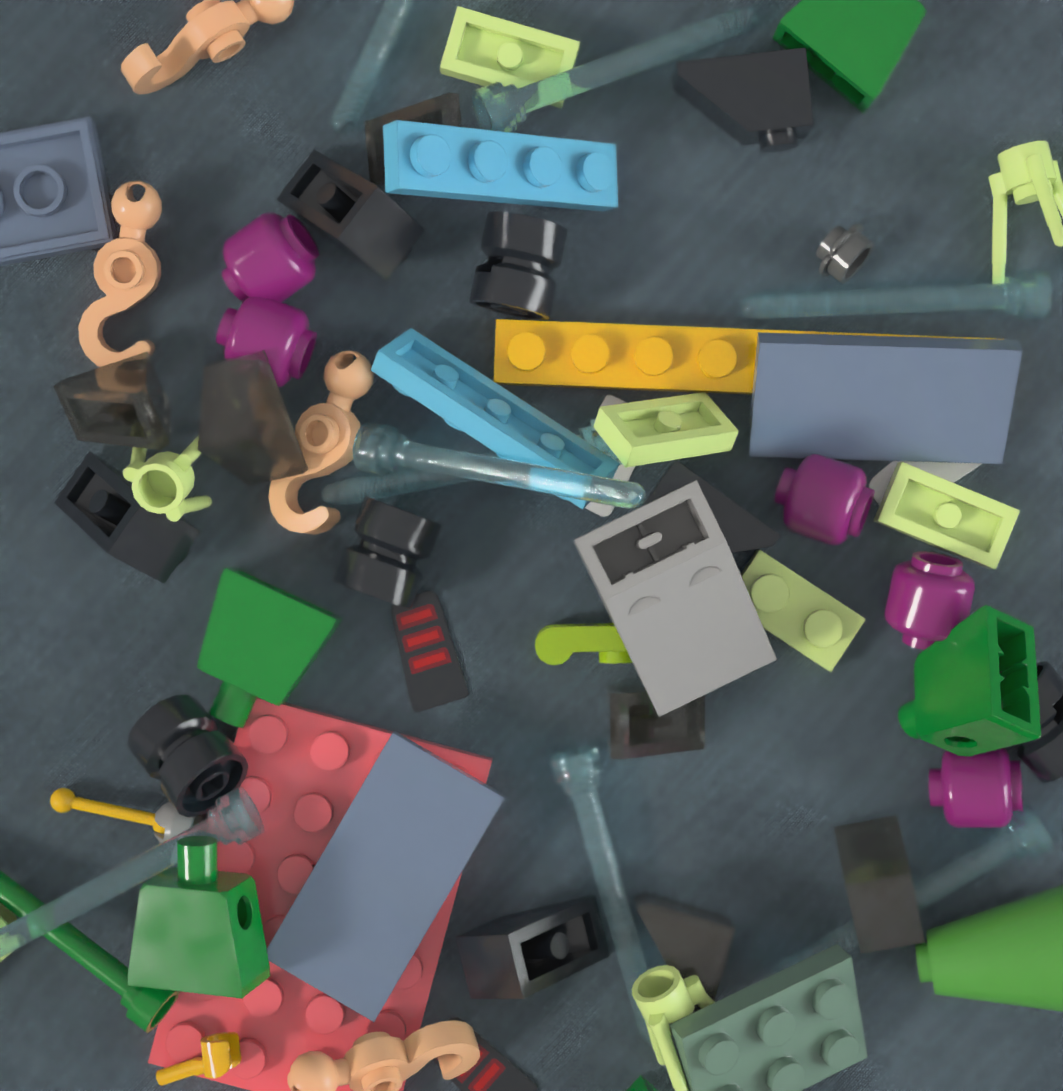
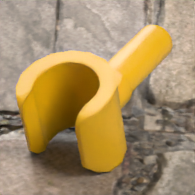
(219, 1055)

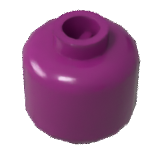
(269, 258)
(273, 328)
(824, 499)
(928, 598)
(977, 789)

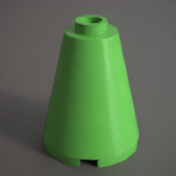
(1000, 954)

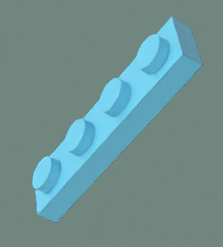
(499, 166)
(485, 409)

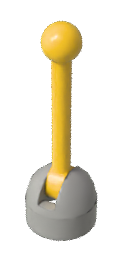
(165, 821)

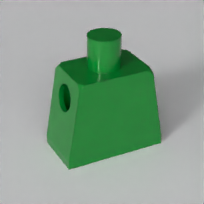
(851, 42)
(259, 643)
(976, 687)
(199, 927)

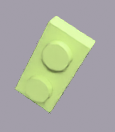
(498, 50)
(665, 429)
(946, 515)
(799, 611)

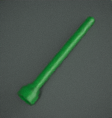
(144, 1005)

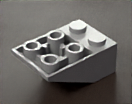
(676, 598)

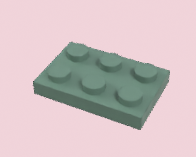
(776, 1031)

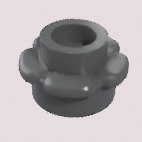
(844, 252)

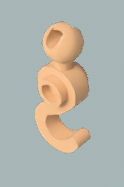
(212, 32)
(124, 271)
(326, 440)
(386, 1061)

